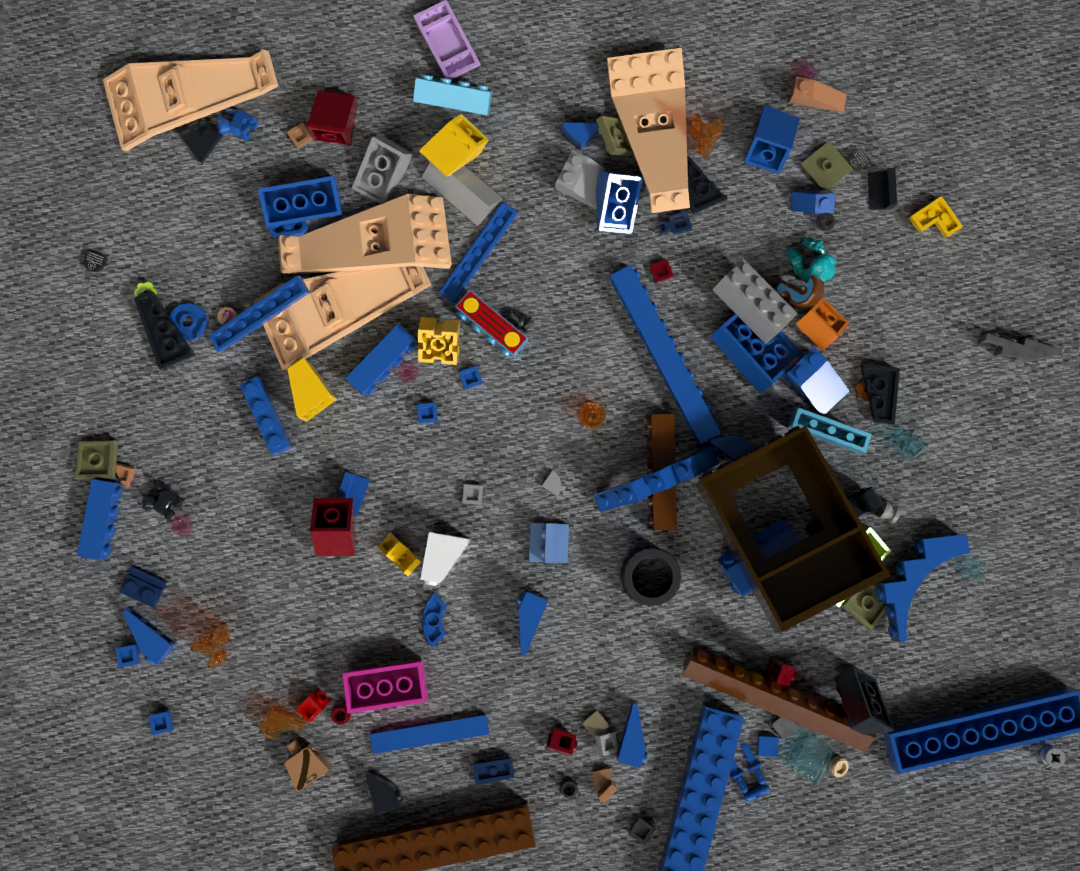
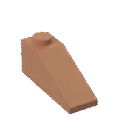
(816, 94)

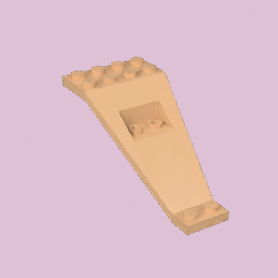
(407, 234)

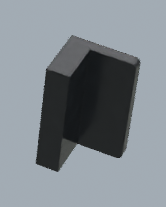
(882, 190)

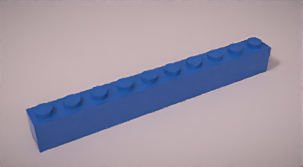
(664, 354)

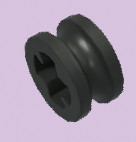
(524, 323)

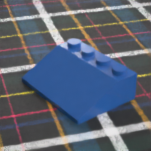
(757, 361)

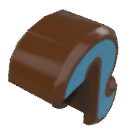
(802, 298)

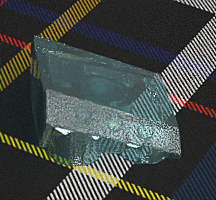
(810, 757)

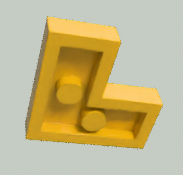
(939, 214)

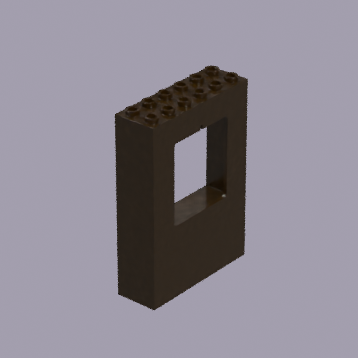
(814, 571)

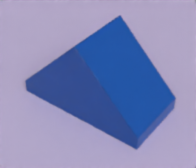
(580, 133)

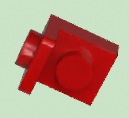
(313, 705)

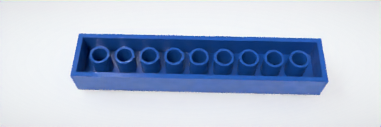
(983, 730)
(701, 790)

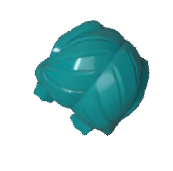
(821, 266)

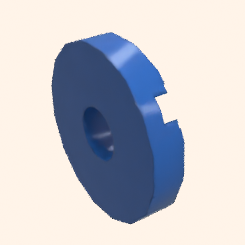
(199, 320)

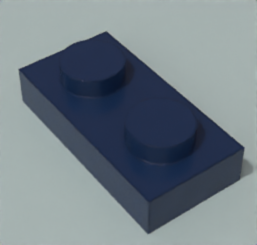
(493, 770)

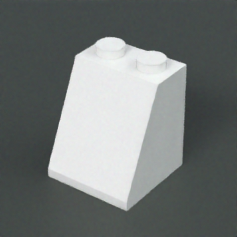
(440, 556)

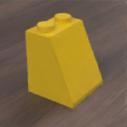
(308, 389)

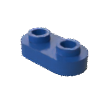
(289, 229)

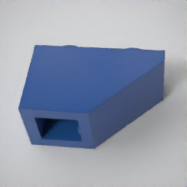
(730, 446)

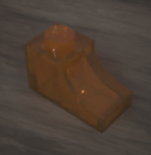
(278, 721)

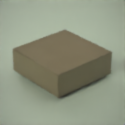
(595, 723)

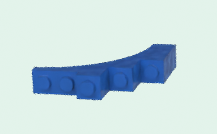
(657, 480)
(910, 574)

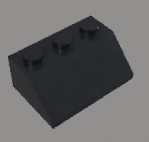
(863, 702)

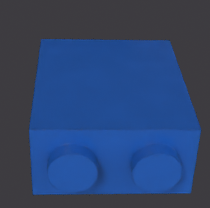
(772, 139)

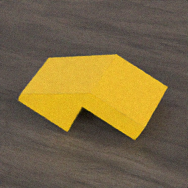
(399, 554)

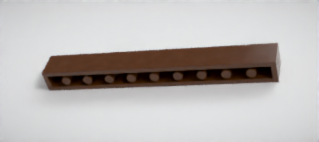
(773, 697)

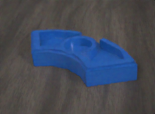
(432, 619)

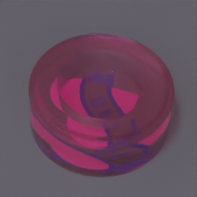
(408, 373)
(182, 526)

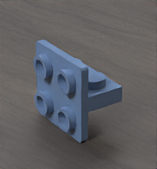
(549, 543)

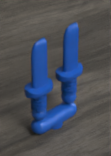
(757, 792)

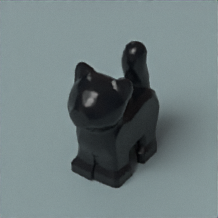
(164, 502)

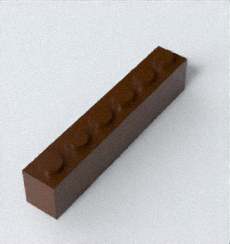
(662, 453)

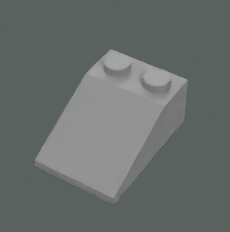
(381, 169)
(579, 178)

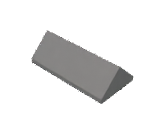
(464, 192)

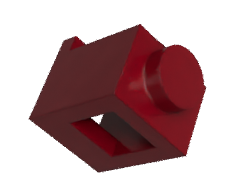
(569, 739)

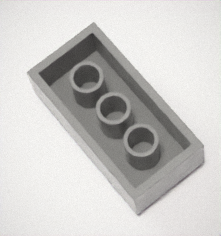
(754, 301)

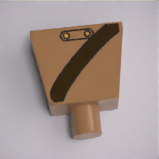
(305, 765)

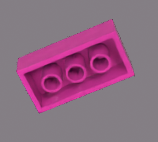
(385, 686)

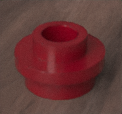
(334, 715)

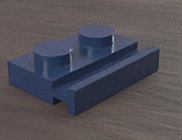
(143, 587)

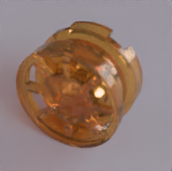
(592, 415)

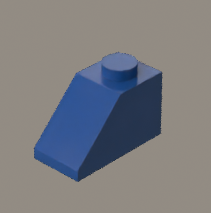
(813, 201)

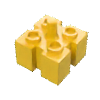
(438, 340)

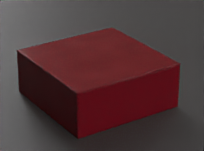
(661, 271)

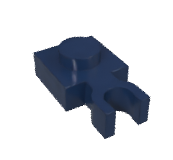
(678, 223)

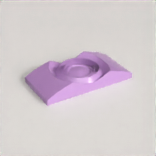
(446, 40)

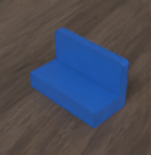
(353, 487)

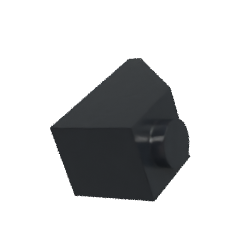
(383, 793)

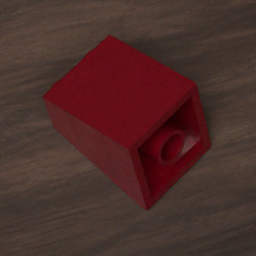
(333, 117)
(333, 527)

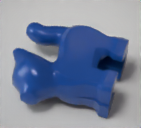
(238, 125)

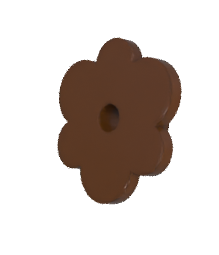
(860, 389)

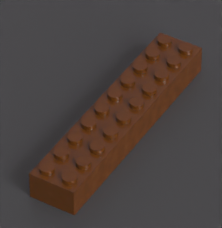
(439, 841)

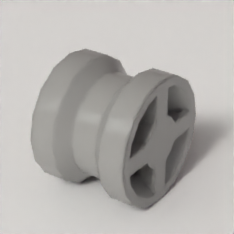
(889, 512)
(1047, 756)

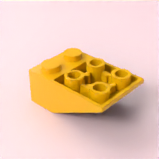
(454, 145)

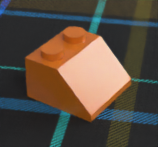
(822, 324)

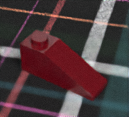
(780, 672)

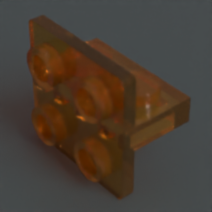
(705, 134)
(214, 645)

